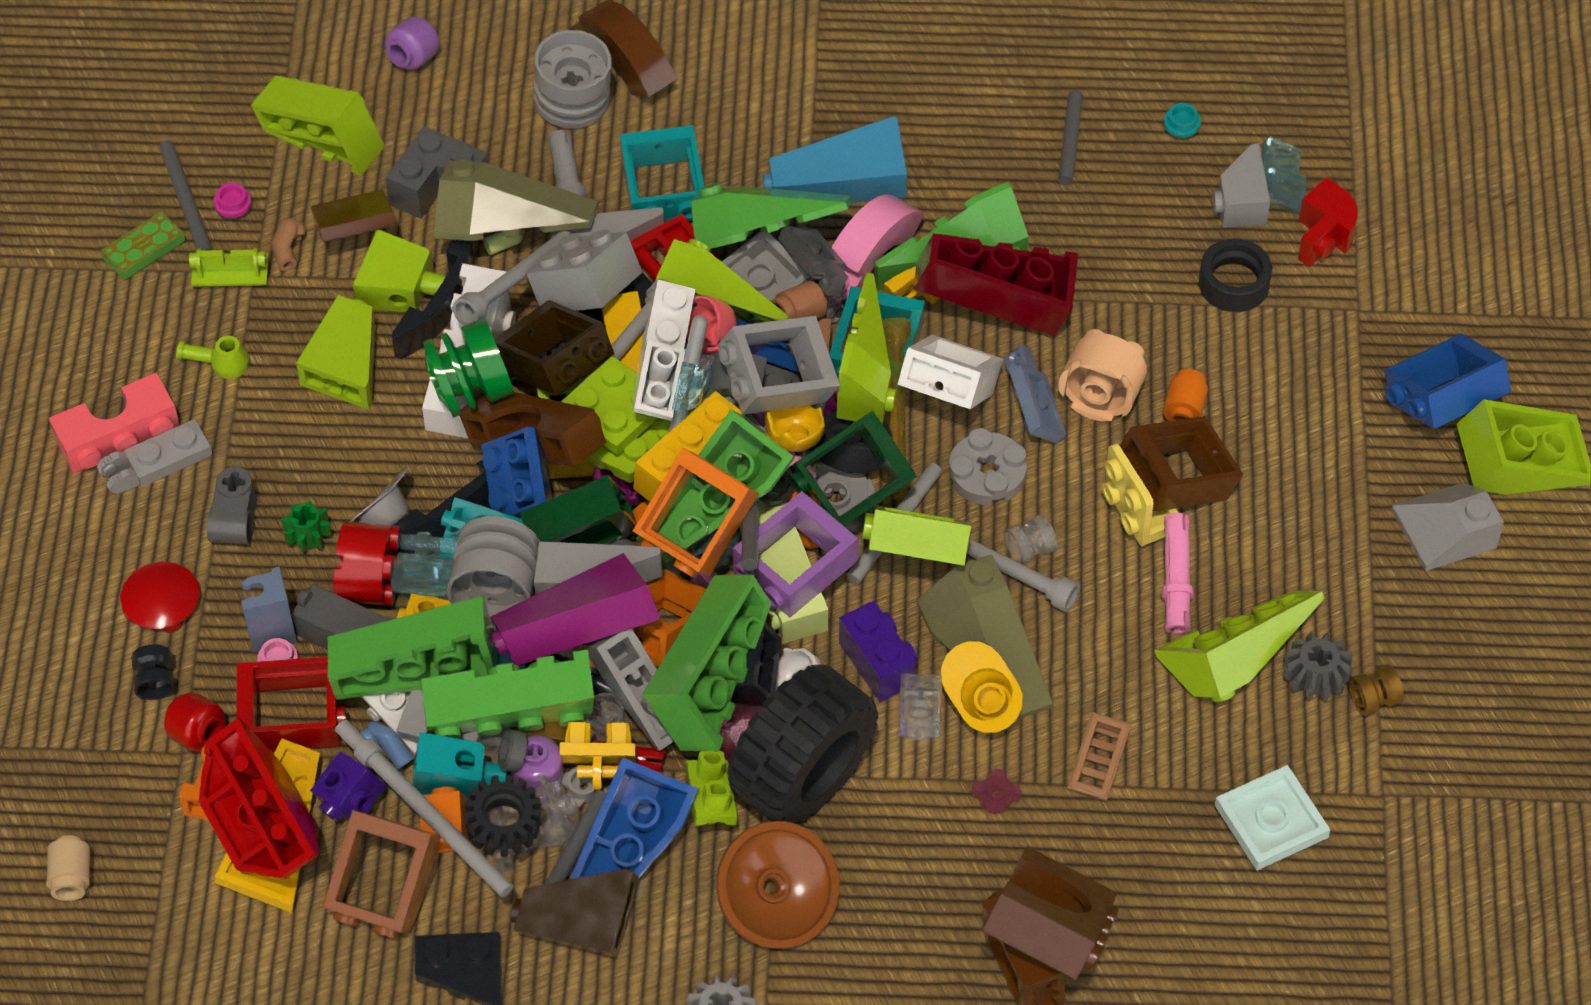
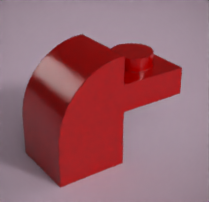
(1331, 221)

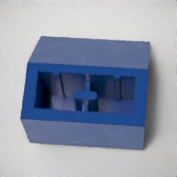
(516, 472)

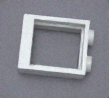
(965, 372)

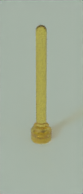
(897, 333)

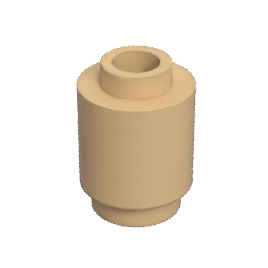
(68, 868)

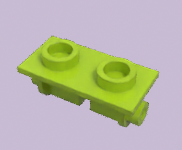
(231, 269)

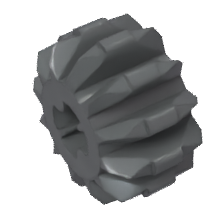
(1317, 666)

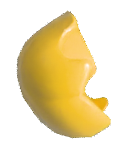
(796, 427)

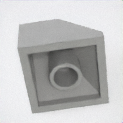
(1449, 524)

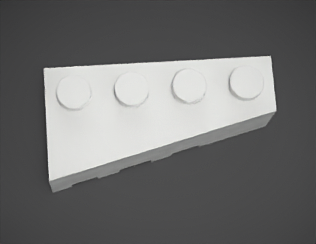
(499, 318)

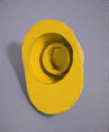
(981, 687)

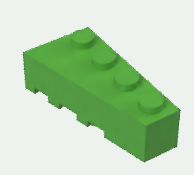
(509, 697)

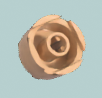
(1103, 376)

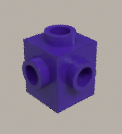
(346, 788)

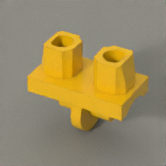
(581, 751)

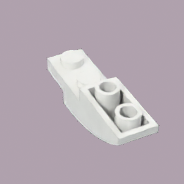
(662, 350)

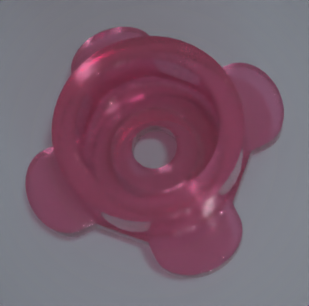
(994, 802)

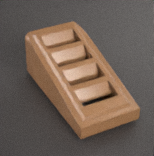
(1108, 727)

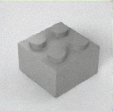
(585, 270)

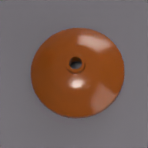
(803, 881)

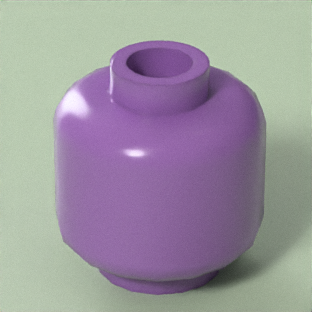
(412, 43)
(540, 759)

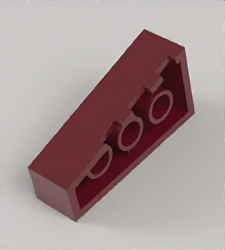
(1000, 280)

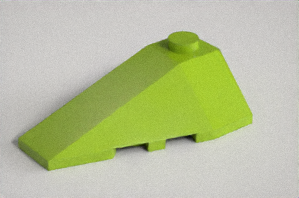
(697, 268)
(865, 362)

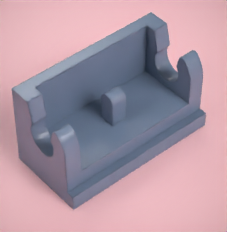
(268, 613)

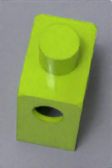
(395, 274)

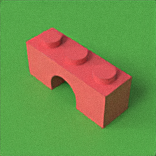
(88, 439)

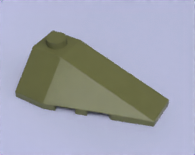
(487, 199)
(977, 607)

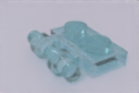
(420, 572)

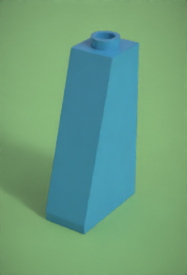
(854, 163)

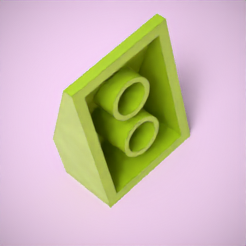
(1523, 448)

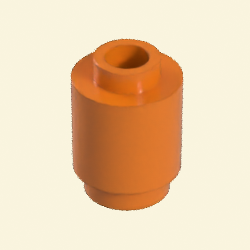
(1185, 395)

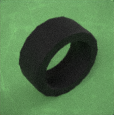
(1237, 252)
(849, 455)

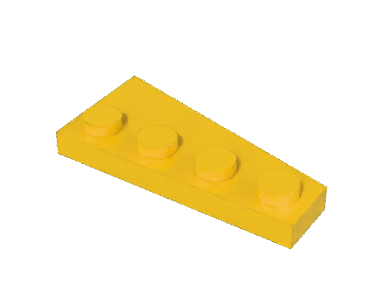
(301, 767)

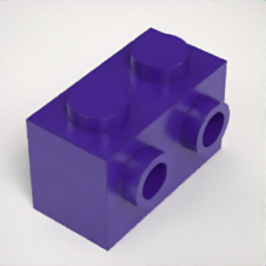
(876, 649)

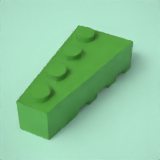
(409, 648)
(707, 661)

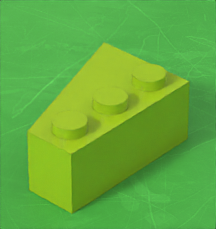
(322, 118)

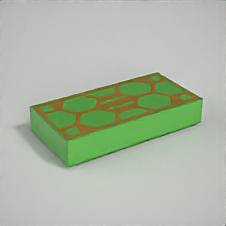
(143, 245)

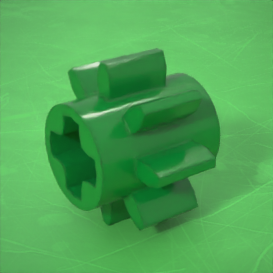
(306, 526)

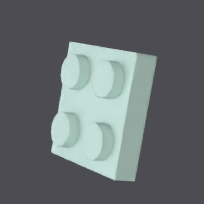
(1272, 817)

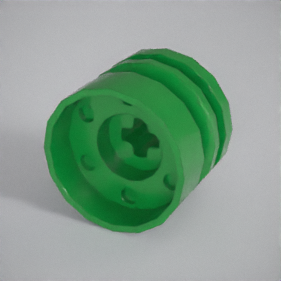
(468, 367)

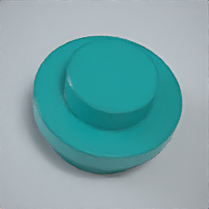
(1182, 120)

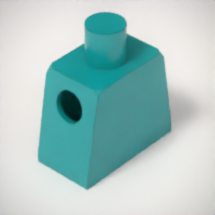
(451, 763)

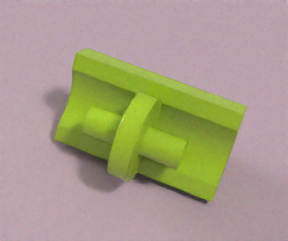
(715, 797)

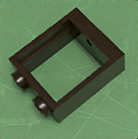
(550, 326)

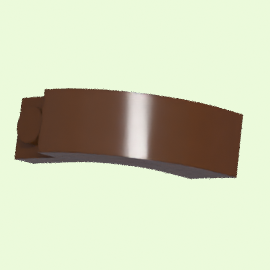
(630, 46)

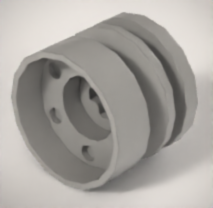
(572, 79)
(494, 561)

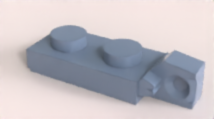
(1034, 395)

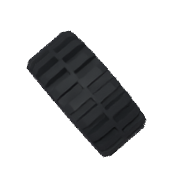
(802, 744)

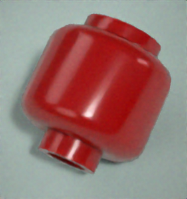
(193, 720)

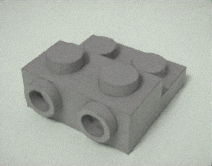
(766, 265)

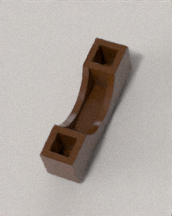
(564, 430)

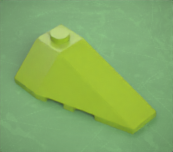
(1234, 654)

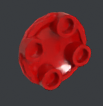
(160, 596)

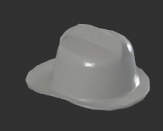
(387, 507)

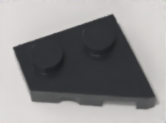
(461, 965)

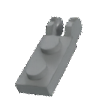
(155, 457)

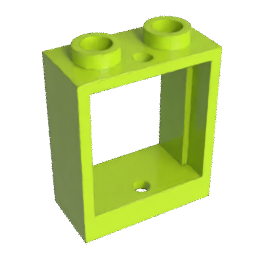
(917, 534)

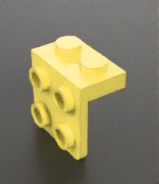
(1132, 499)

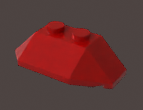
(254, 805)

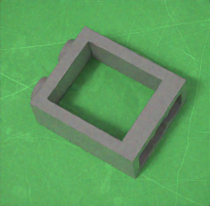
(810, 355)

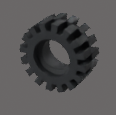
(498, 836)

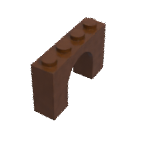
(1055, 916)

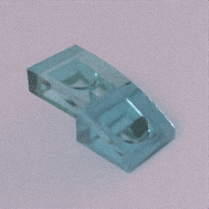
(1282, 174)
(693, 383)

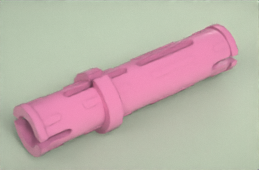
(1177, 583)

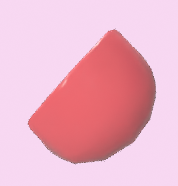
(719, 318)

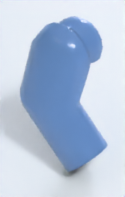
(390, 743)

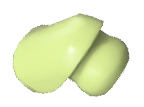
(499, 242)

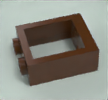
(1148, 442)
(1026, 977)

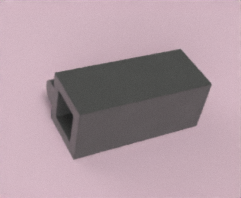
(327, 614)

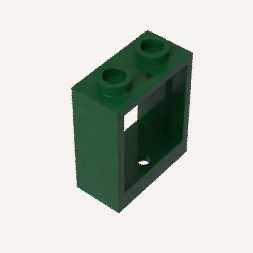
(882, 448)
(585, 515)

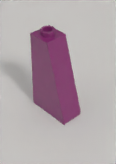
(575, 612)

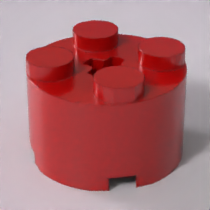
(366, 562)

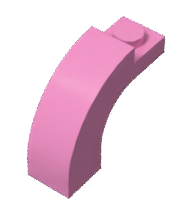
(871, 233)

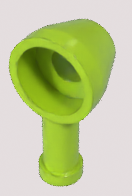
(223, 363)

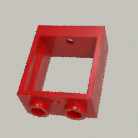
(286, 675)

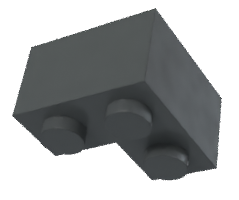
(416, 175)

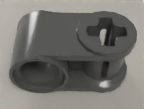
(232, 508)

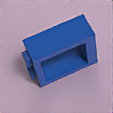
(1481, 372)

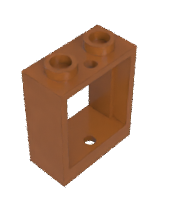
(417, 878)

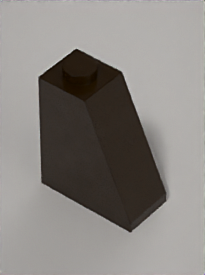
(578, 912)

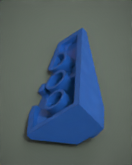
(635, 821)

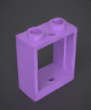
(823, 530)

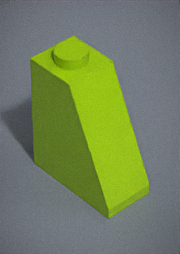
(342, 353)

